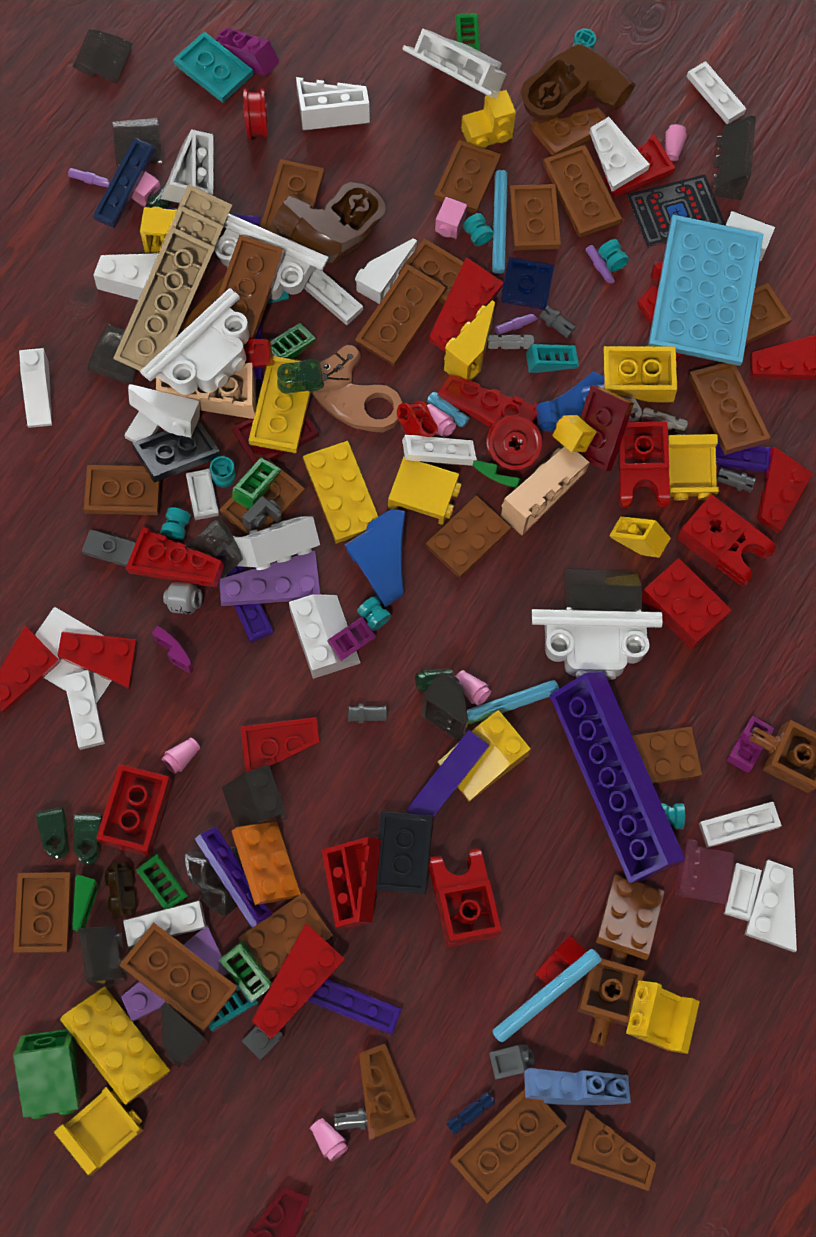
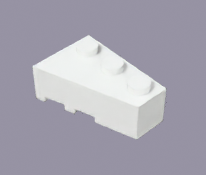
(331, 105)
(191, 167)
(124, 273)
(278, 542)

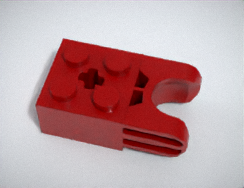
(644, 468)
(731, 539)
(461, 893)

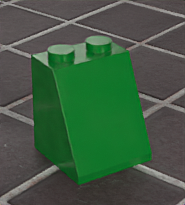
(47, 1073)

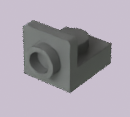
(257, 513)
(260, 1043)
(511, 1061)

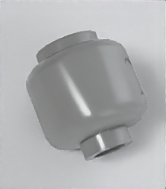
(182, 597)

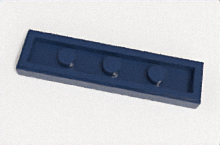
(124, 183)

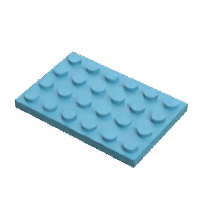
(706, 290)

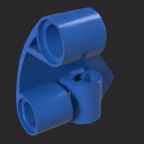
(567, 404)
(380, 555)

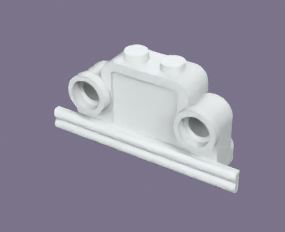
(459, 62)
(296, 263)
(205, 351)
(596, 638)

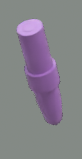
(88, 177)
(599, 264)
(515, 323)

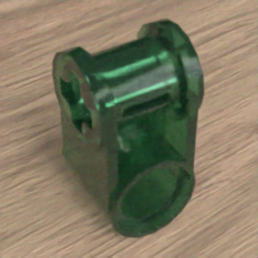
(302, 376)
(53, 828)
(85, 834)

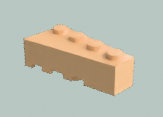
(233, 399)
(543, 489)

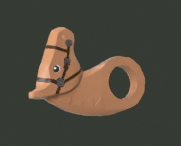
(348, 400)

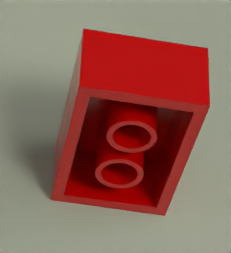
(686, 604)
(134, 810)

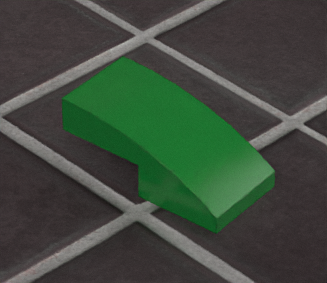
(493, 470)

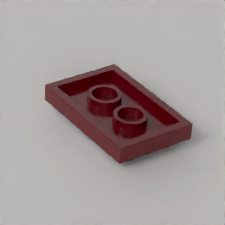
(609, 417)
(254, 453)

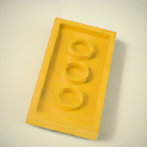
(278, 415)
(341, 490)
(115, 1045)

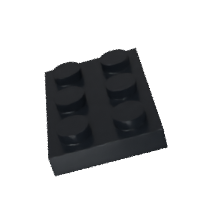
(172, 454)
(404, 852)

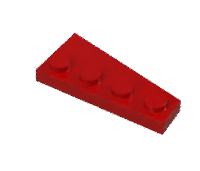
(483, 403)

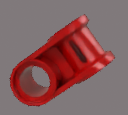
(418, 421)

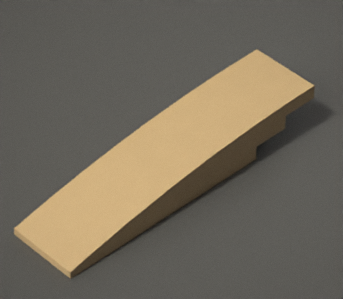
(173, 277)

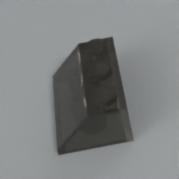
(734, 158)
(602, 590)
(445, 705)

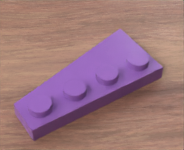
(277, 583)
(142, 1002)

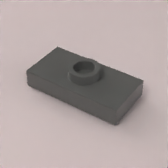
(108, 548)

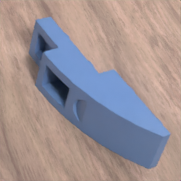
(576, 1088)

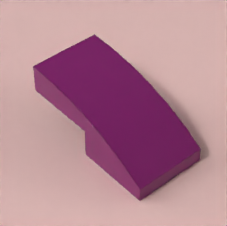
(351, 638)
(176, 654)
(745, 752)

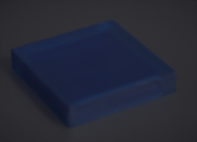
(527, 283)

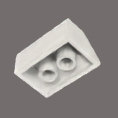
(316, 621)

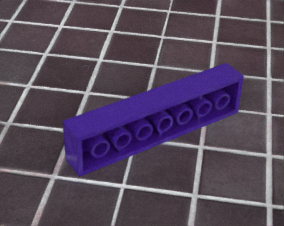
(616, 777)

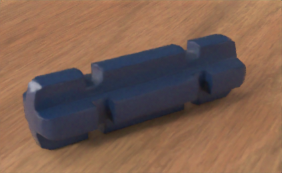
(471, 1113)

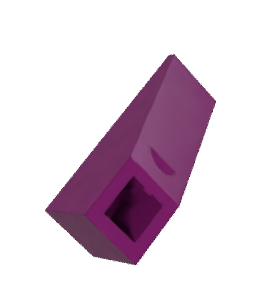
(250, 49)

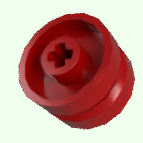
(527, 447)

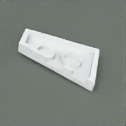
(617, 154)
(774, 908)

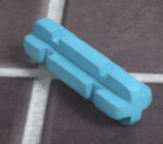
(460, 418)

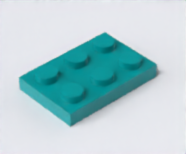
(213, 67)

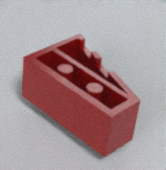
(352, 880)

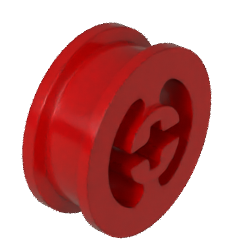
(255, 114)

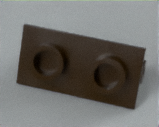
(117, 880)

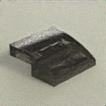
(102, 55)
(144, 130)
(103, 354)
(219, 544)

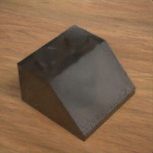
(254, 798)
(102, 955)
(180, 1038)

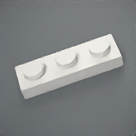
(716, 92)
(333, 296)
(439, 450)
(84, 710)
(740, 824)
(173, 921)

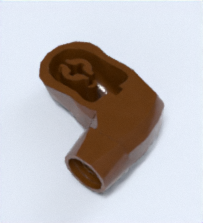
(571, 78)
(337, 227)

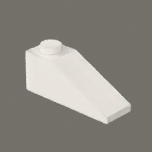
(383, 271)
(36, 387)
(169, 411)

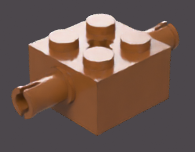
(783, 757)
(595, 1000)

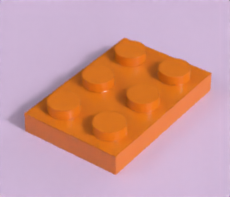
(265, 862)

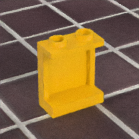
(692, 466)
(424, 489)
(662, 1017)
(99, 1131)

